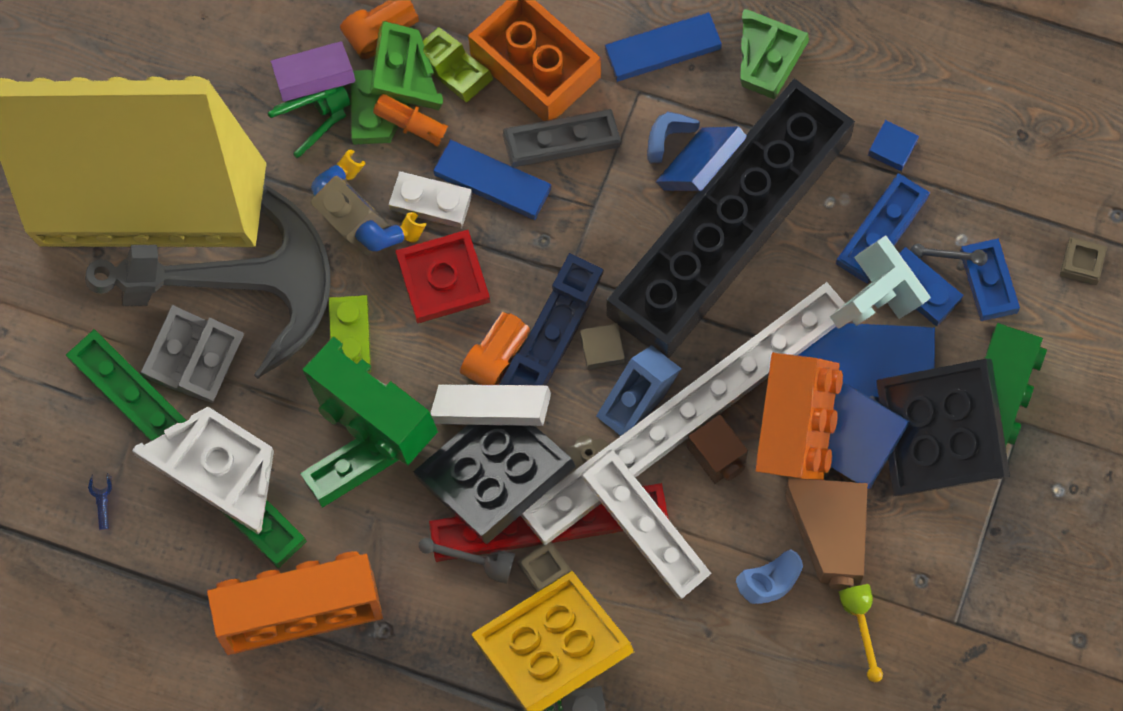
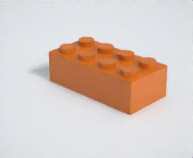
(294, 603)

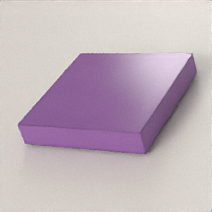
(313, 71)

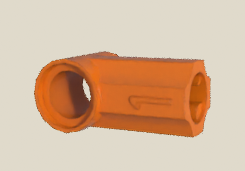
(363, 27)
(490, 360)

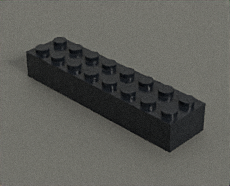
(730, 219)

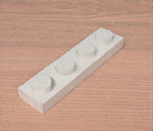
(645, 524)

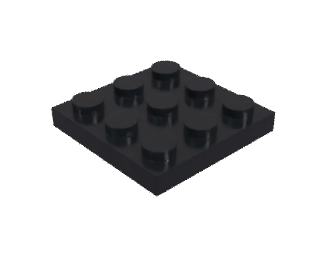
(952, 427)
(493, 474)

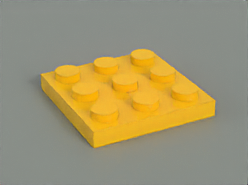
(552, 643)

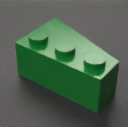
(1013, 358)
(368, 407)

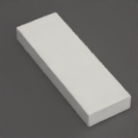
(491, 404)

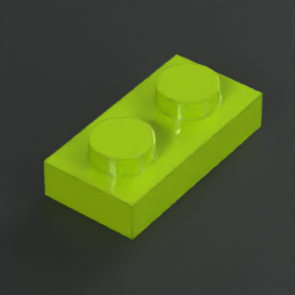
(351, 326)

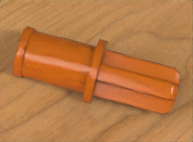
(410, 119)

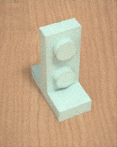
(891, 284)

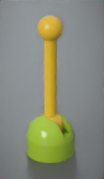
(857, 602)

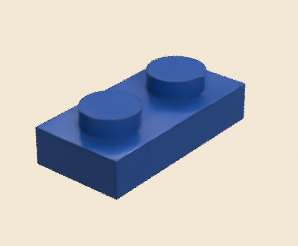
(991, 282)
(943, 294)

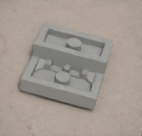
(192, 354)

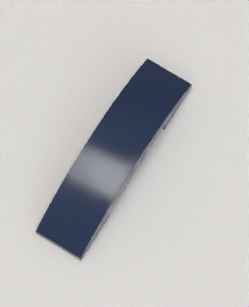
(556, 324)

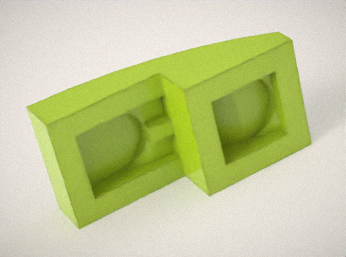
(454, 66)

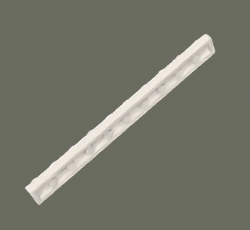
(689, 409)

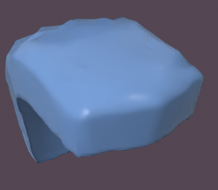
(663, 126)
(771, 580)

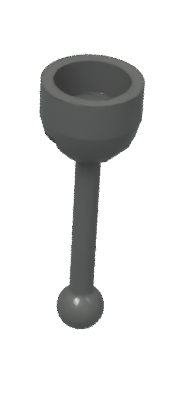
(496, 564)

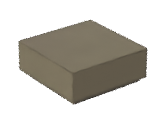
(1083, 261)
(602, 346)
(543, 566)

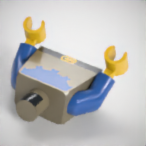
(353, 214)

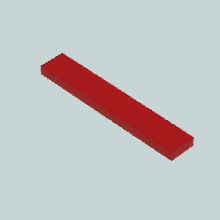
(456, 535)

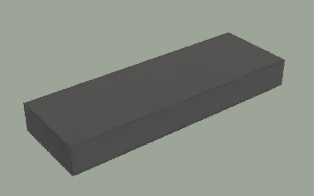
(561, 138)

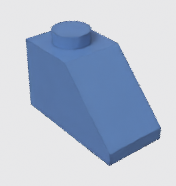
(638, 390)

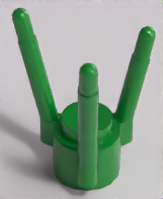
(327, 101)

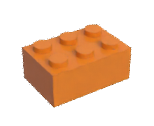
(535, 57)
(798, 416)

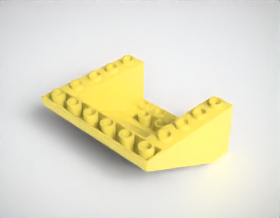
(129, 163)

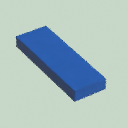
(663, 47)
(492, 179)
(888, 217)

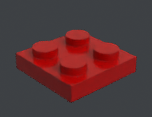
(442, 276)

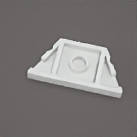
(216, 464)

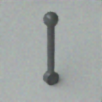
(978, 256)

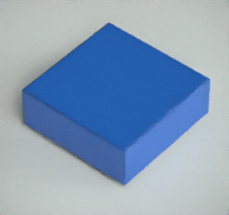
(893, 145)

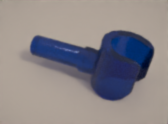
(101, 500)

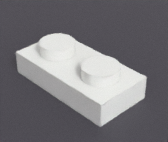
(430, 199)

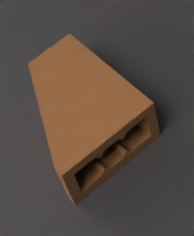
(832, 527)

